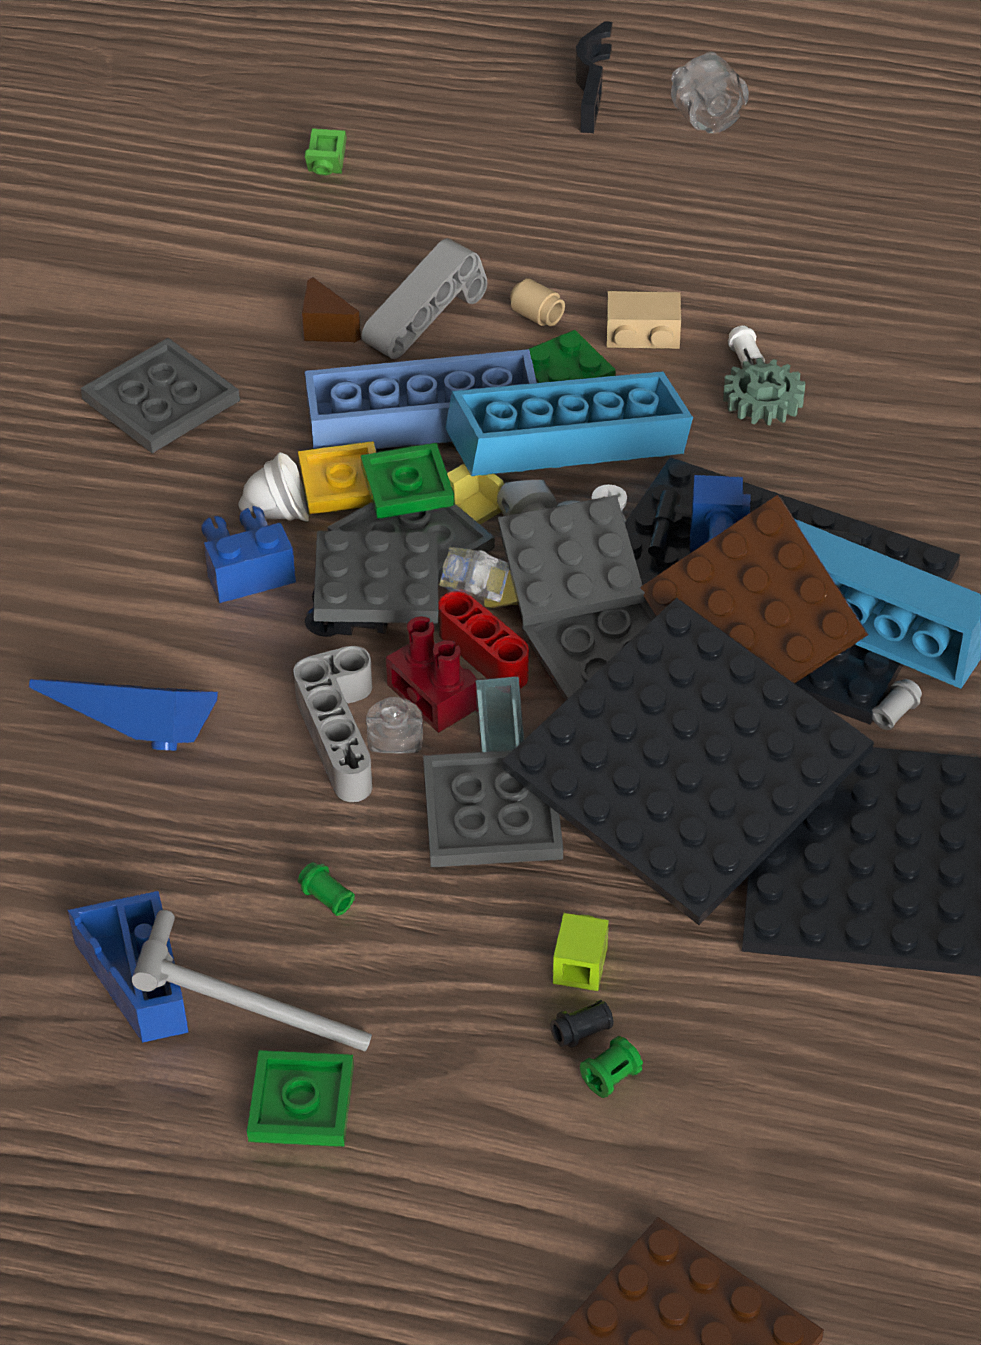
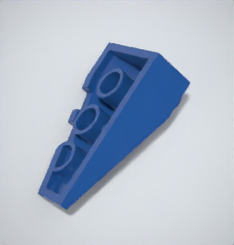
(139, 712)

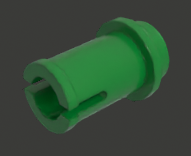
(318, 882)

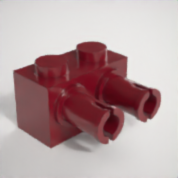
(432, 676)

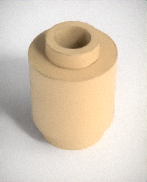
(537, 302)

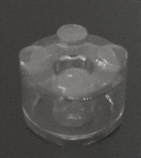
(709, 93)

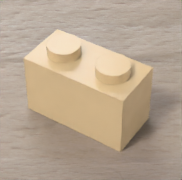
(643, 319)

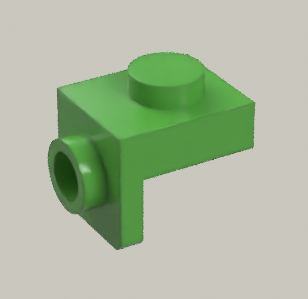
(326, 151)

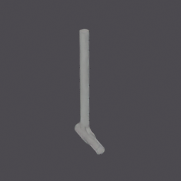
(156, 967)

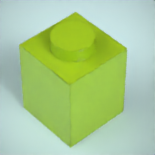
(580, 951)

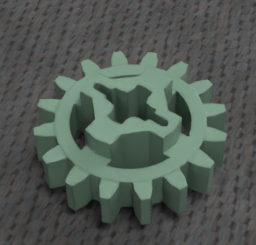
(764, 391)

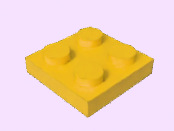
(335, 477)

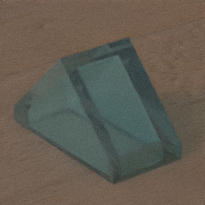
(499, 714)

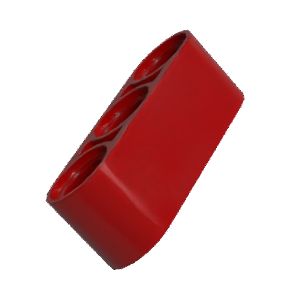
(482, 638)

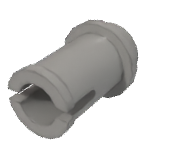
(903, 696)

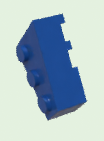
(111, 942)

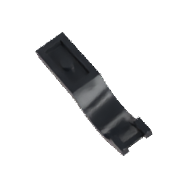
(589, 75)

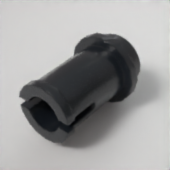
(572, 1027)

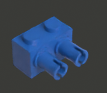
(716, 506)
(248, 560)

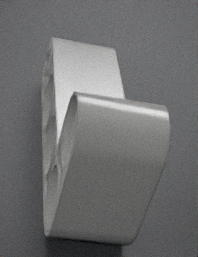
(441, 276)
(323, 691)

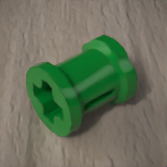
(611, 1066)

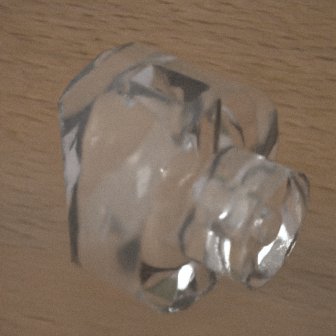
(394, 726)

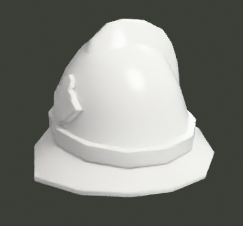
(276, 491)

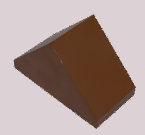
(328, 316)

